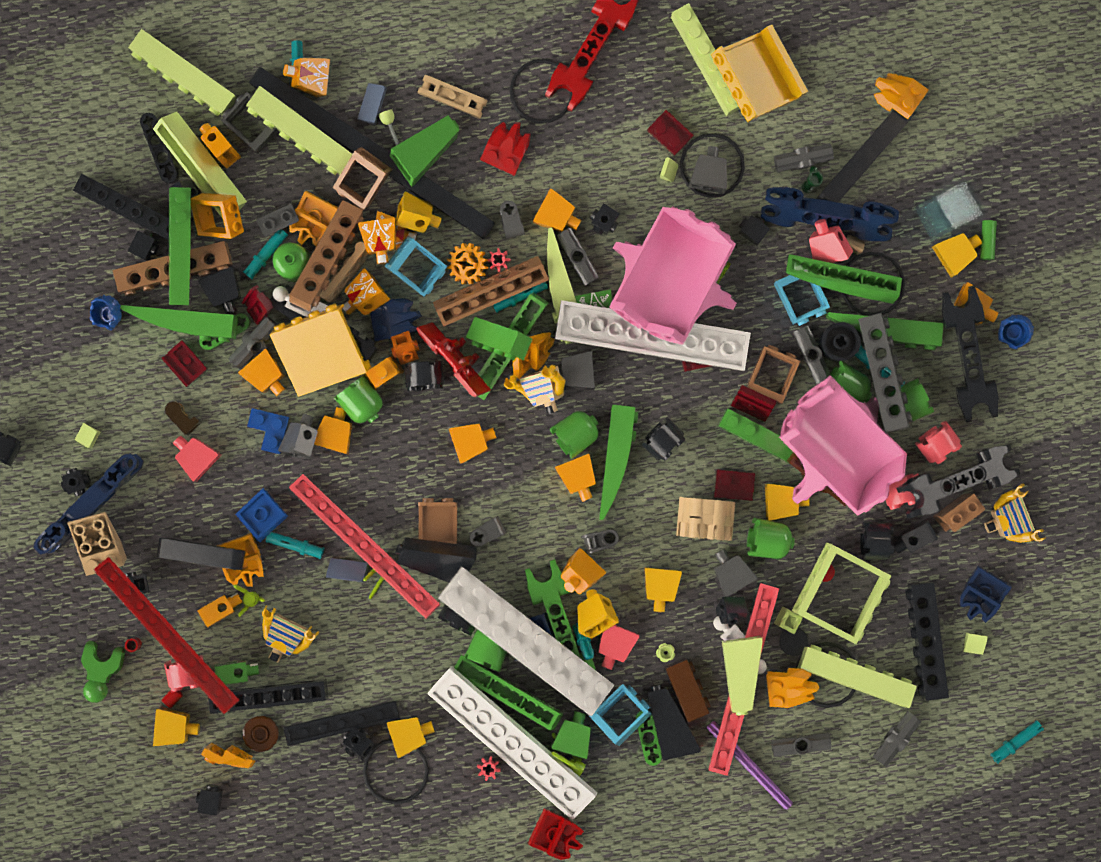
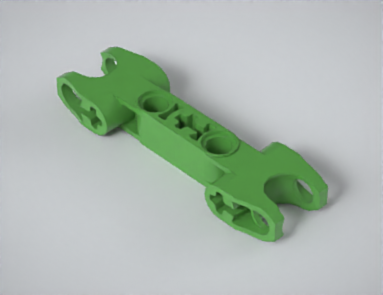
(549, 593)

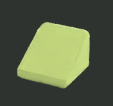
(669, 170)
(87, 436)
(788, 620)
(975, 643)

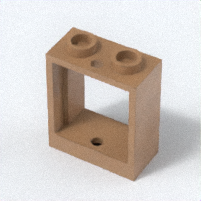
(372, 164)
(788, 358)

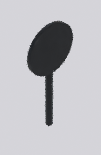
(792, 643)

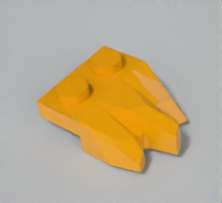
(900, 93)
(313, 217)
(536, 354)
(252, 560)
(790, 688)
(231, 756)

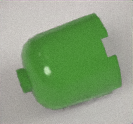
(290, 261)
(853, 382)
(917, 400)
(360, 401)
(576, 433)
(769, 539)
(485, 651)

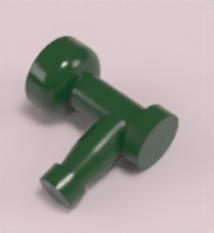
(814, 179)

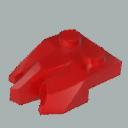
(506, 148)
(555, 835)

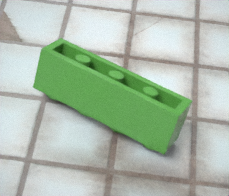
(498, 339)

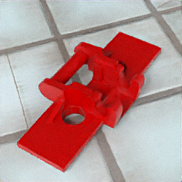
(450, 351)

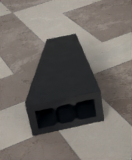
(435, 558)
(671, 729)

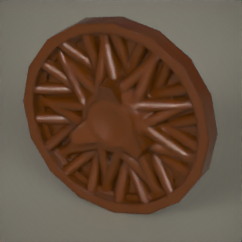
(260, 733)

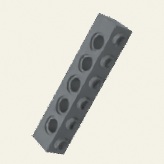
(868, 327)

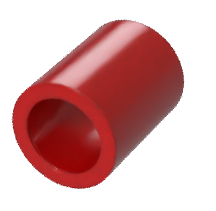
(138, 644)
(172, 698)

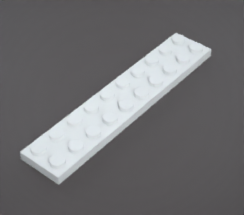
(609, 330)
(526, 641)
(512, 743)

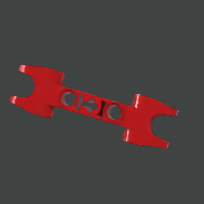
(573, 77)

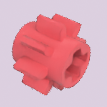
(500, 255)
(493, 765)

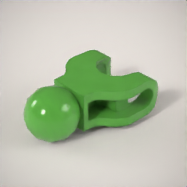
(99, 672)

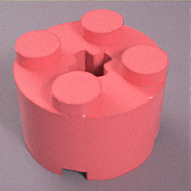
(938, 443)
(897, 499)
(177, 677)

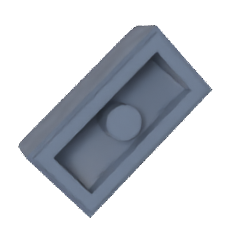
(372, 103)
(347, 570)

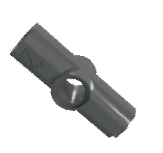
(803, 158)
(583, 268)
(807, 342)
(252, 343)
(897, 738)
(788, 745)

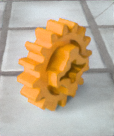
(469, 253)

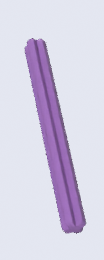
(755, 771)

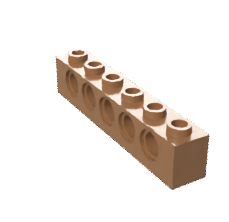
(125, 275)
(490, 291)
(300, 295)

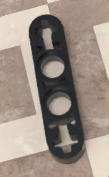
(157, 149)

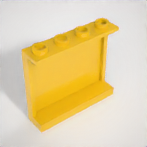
(759, 73)
(318, 350)

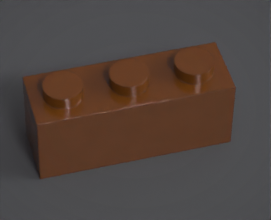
(688, 689)

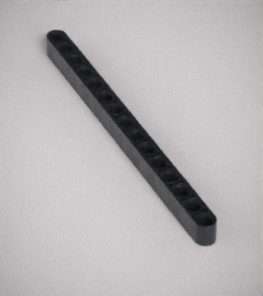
(353, 140)

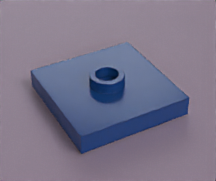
(261, 515)

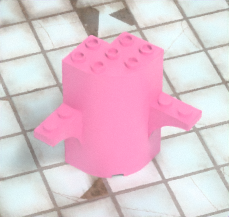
(673, 275)
(842, 447)

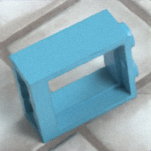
(402, 254)
(803, 318)
(609, 702)

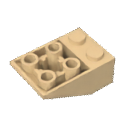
(96, 541)

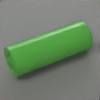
(988, 240)

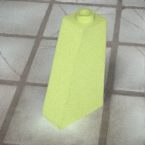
(742, 667)

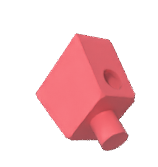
(829, 243)
(195, 457)
(616, 645)

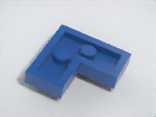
(273, 424)

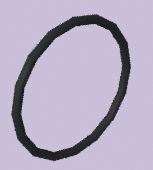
(512, 93)
(722, 137)
(902, 284)
(852, 691)
(389, 800)

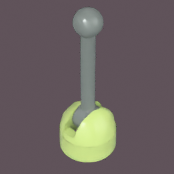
(387, 118)

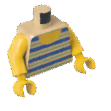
(540, 387)
(1012, 518)
(285, 635)

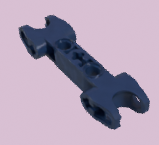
(863, 220)
(89, 502)

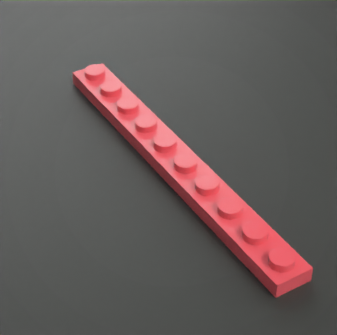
(364, 546)
(731, 723)

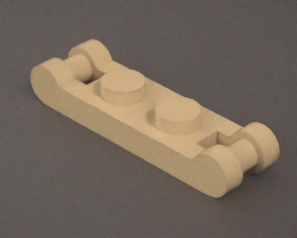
(452, 96)
(341, 278)

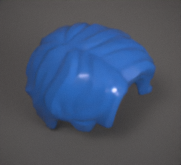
(105, 312)
(1015, 331)

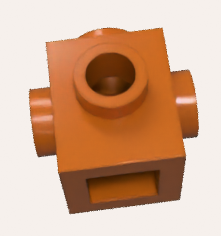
(404, 348)

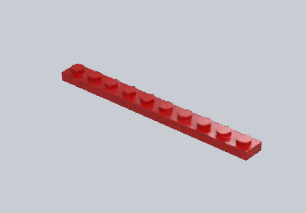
(166, 635)

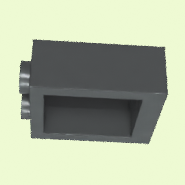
(230, 114)

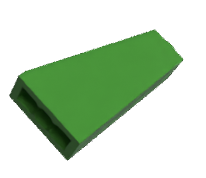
(423, 149)

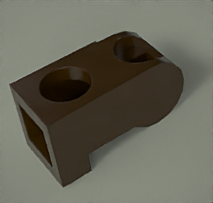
(180, 418)

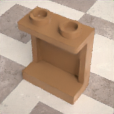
(959, 512)
(438, 520)

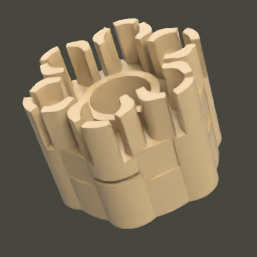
(705, 518)

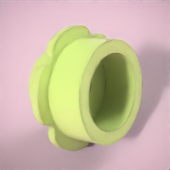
(665, 657)

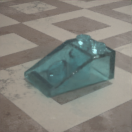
(948, 211)

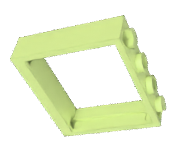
(815, 579)

